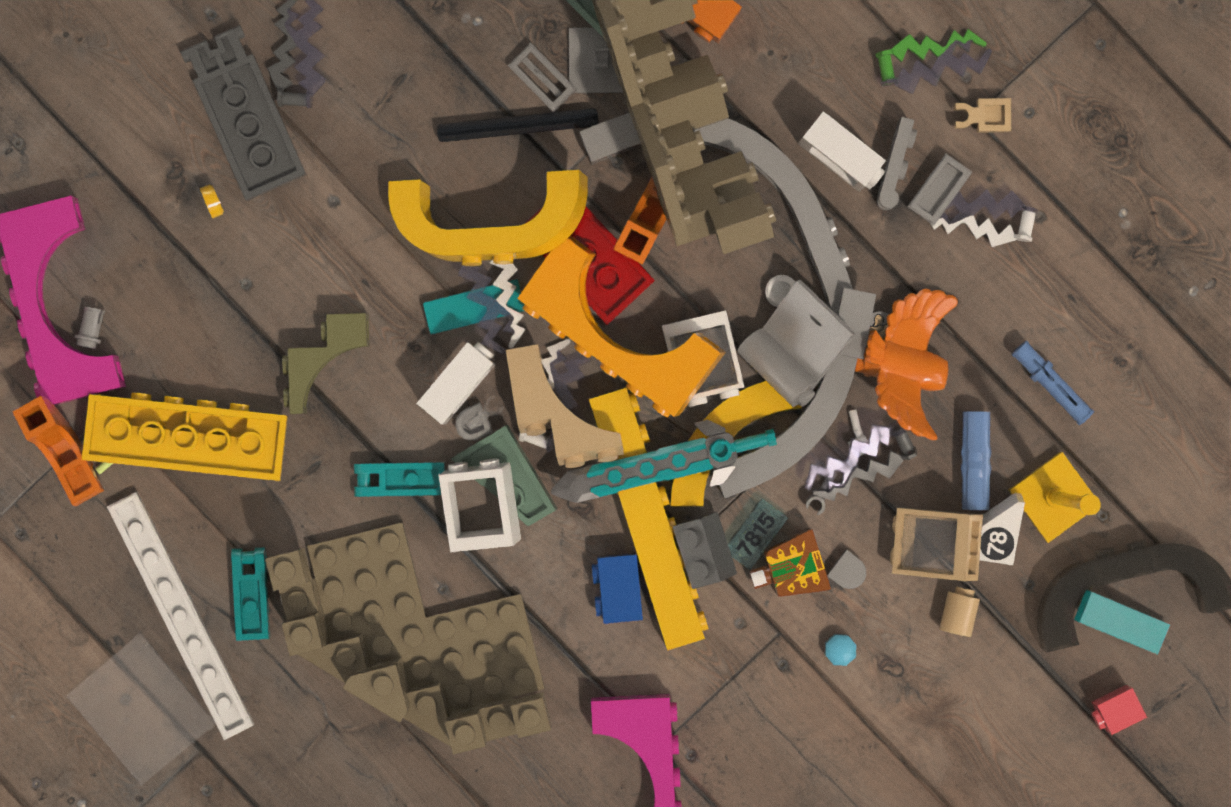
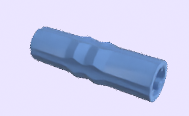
(976, 461)

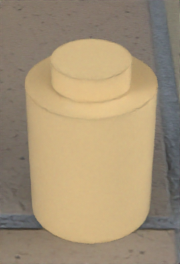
(960, 612)

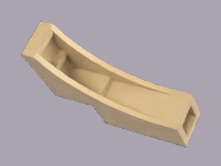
(540, 409)

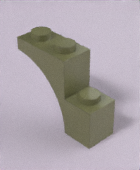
(303, 365)

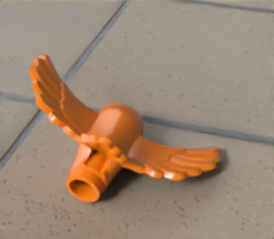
(902, 358)

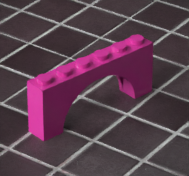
(28, 242)
(646, 727)

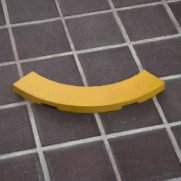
(733, 415)

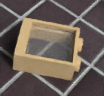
(936, 544)

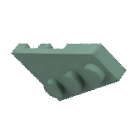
(530, 493)

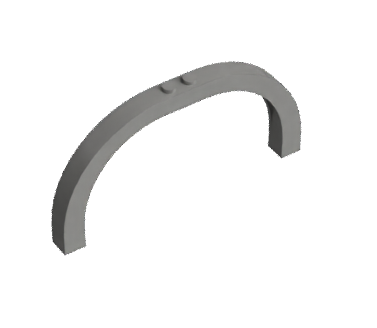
(829, 262)

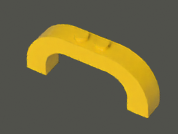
(550, 228)

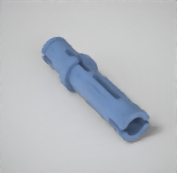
(1052, 382)

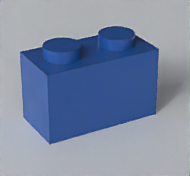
(619, 588)

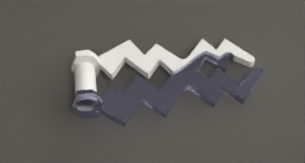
(1009, 202)
(494, 307)
(559, 383)

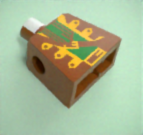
(793, 566)

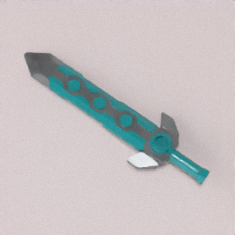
(663, 464)

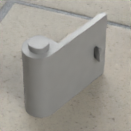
(797, 345)

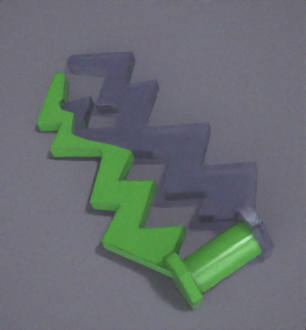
(944, 59)

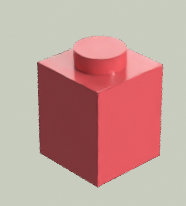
(1117, 710)

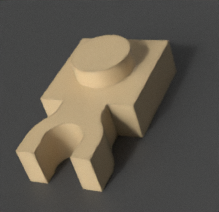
(989, 115)

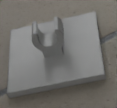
(591, 63)

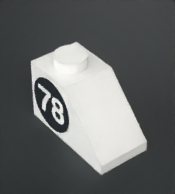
(1001, 530)

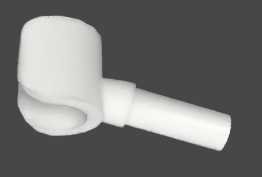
(856, 427)

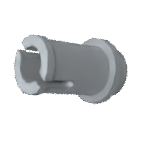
(90, 328)

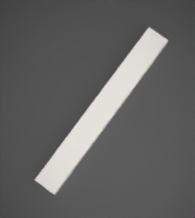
(180, 615)

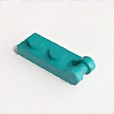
(399, 479)
(250, 595)

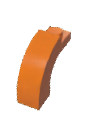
(642, 226)
(56, 439)

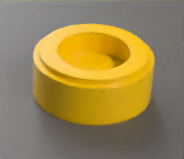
(212, 201)

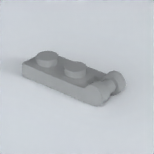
(895, 166)

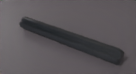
(517, 125)

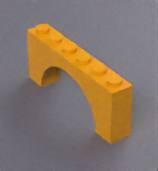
(560, 298)

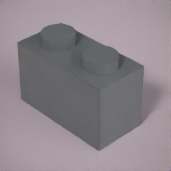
(704, 550)

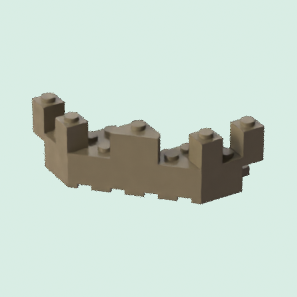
(665, 111)
(437, 671)

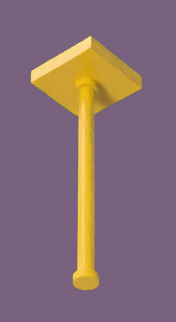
(1055, 497)

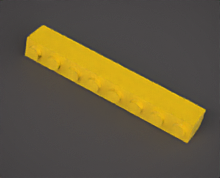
(651, 529)

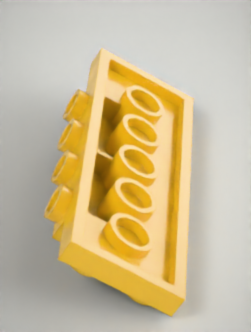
(184, 436)

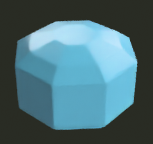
(840, 649)

